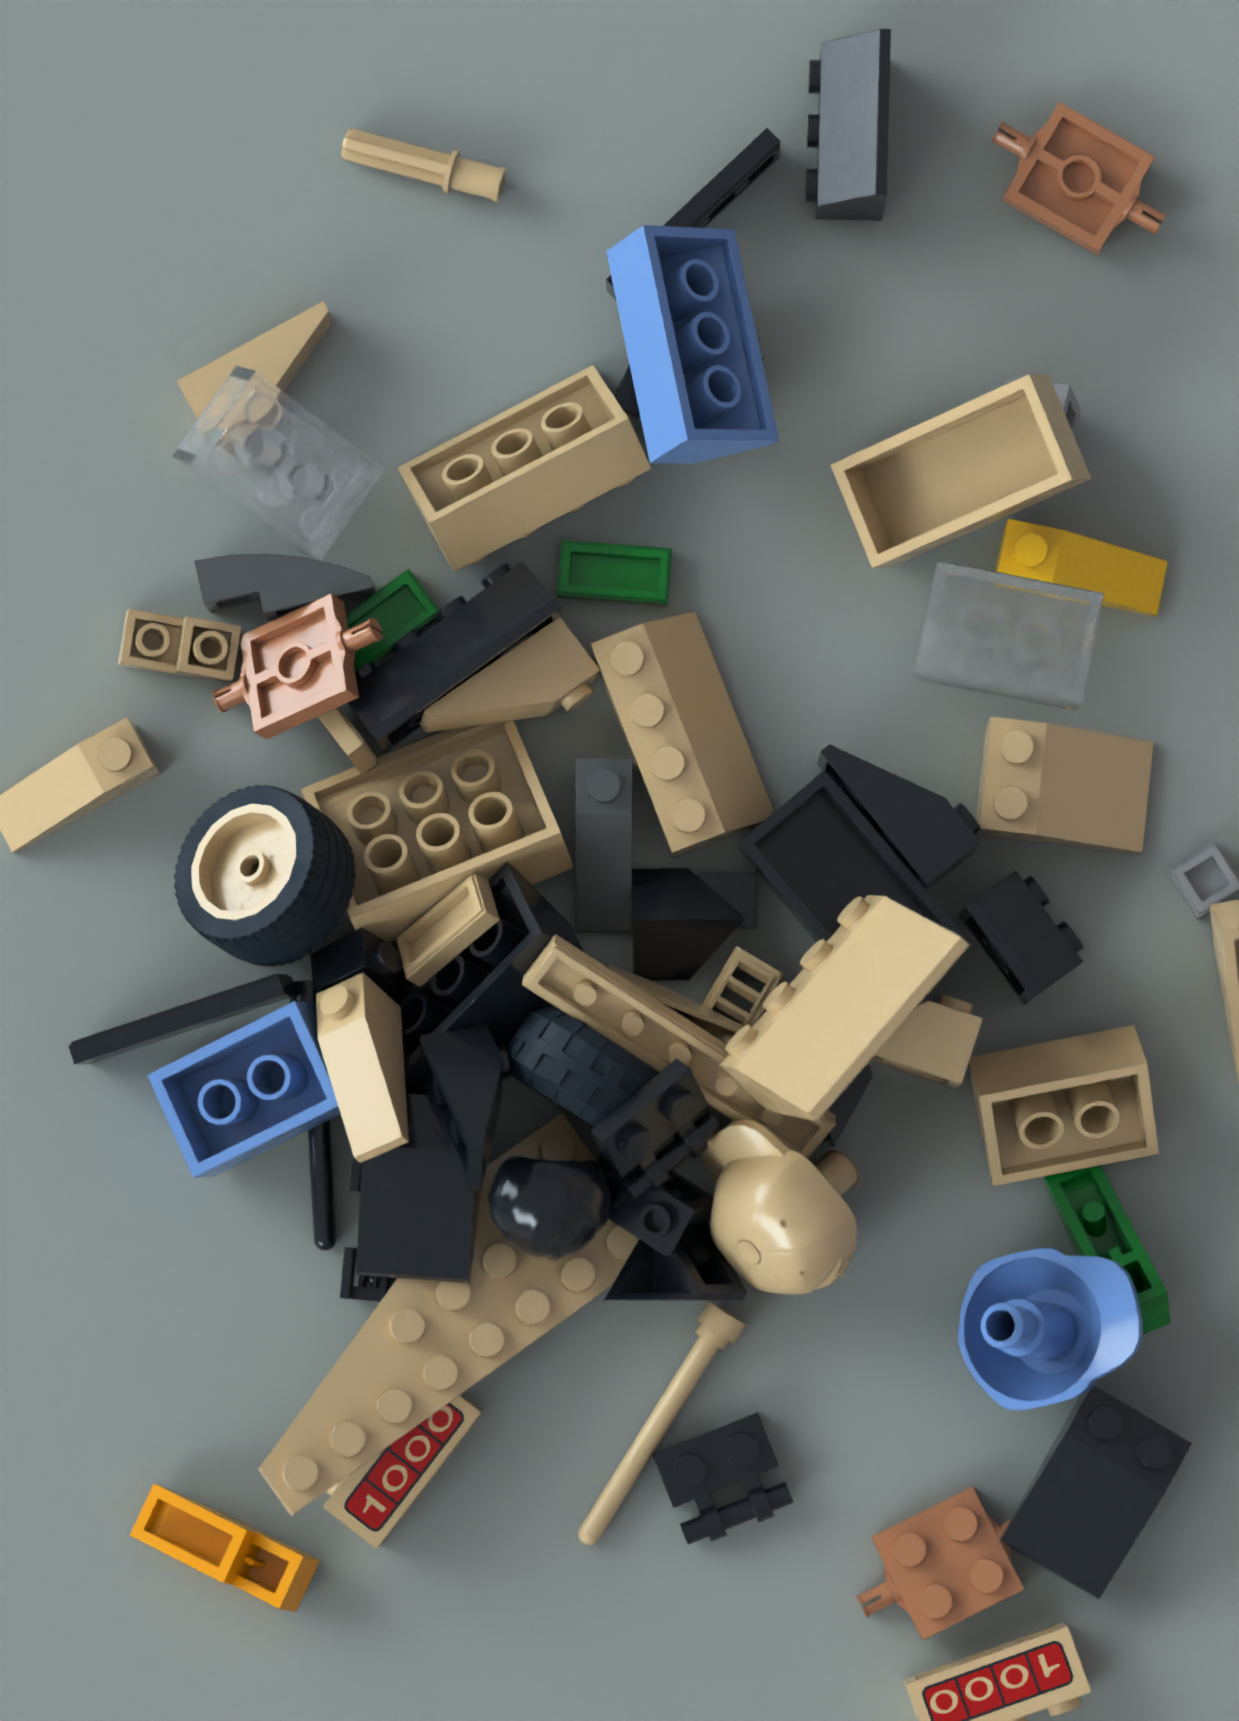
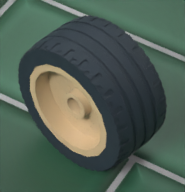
(264, 876)

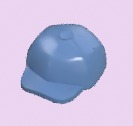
(1047, 1325)

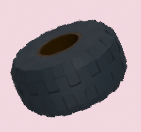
(574, 1065)

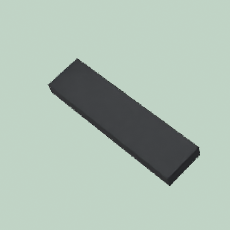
(725, 186)
(182, 1019)

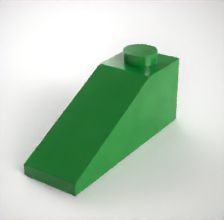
(1102, 1229)

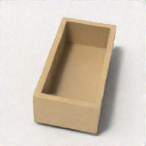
(960, 471)

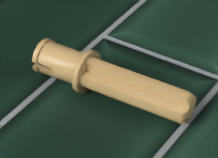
(424, 164)

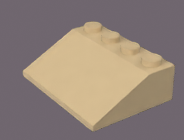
(438, 817)
(840, 1006)

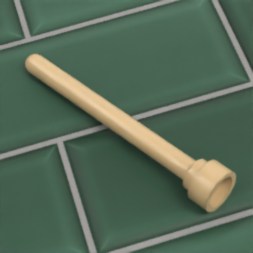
(714, 1332)

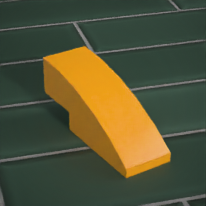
(224, 1548)

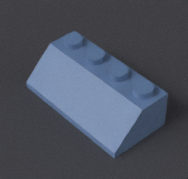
(691, 343)

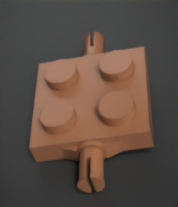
(1078, 178)
(298, 666)
(944, 1565)

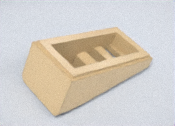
(753, 966)

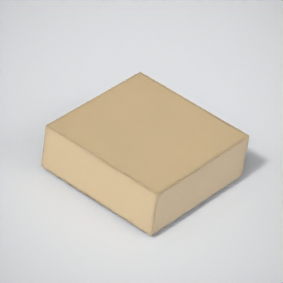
(348, 740)

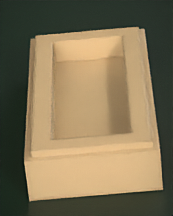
(447, 929)

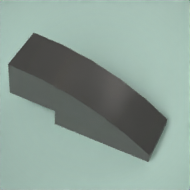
(277, 580)

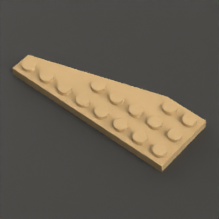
(441, 1339)

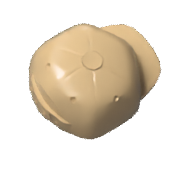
(778, 1212)

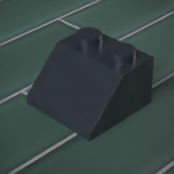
(1022, 935)

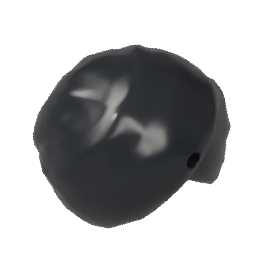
(549, 1205)

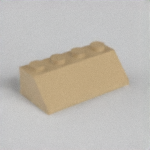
(524, 468)
(682, 732)

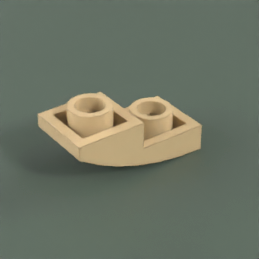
(179, 645)

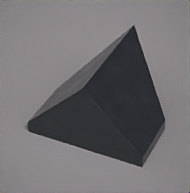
(676, 923)
(690, 1274)

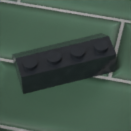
(450, 652)
(486, 977)

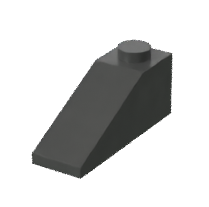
(604, 844)

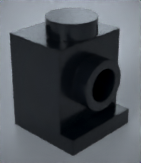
(355, 955)

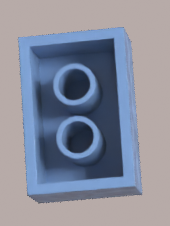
(247, 1090)

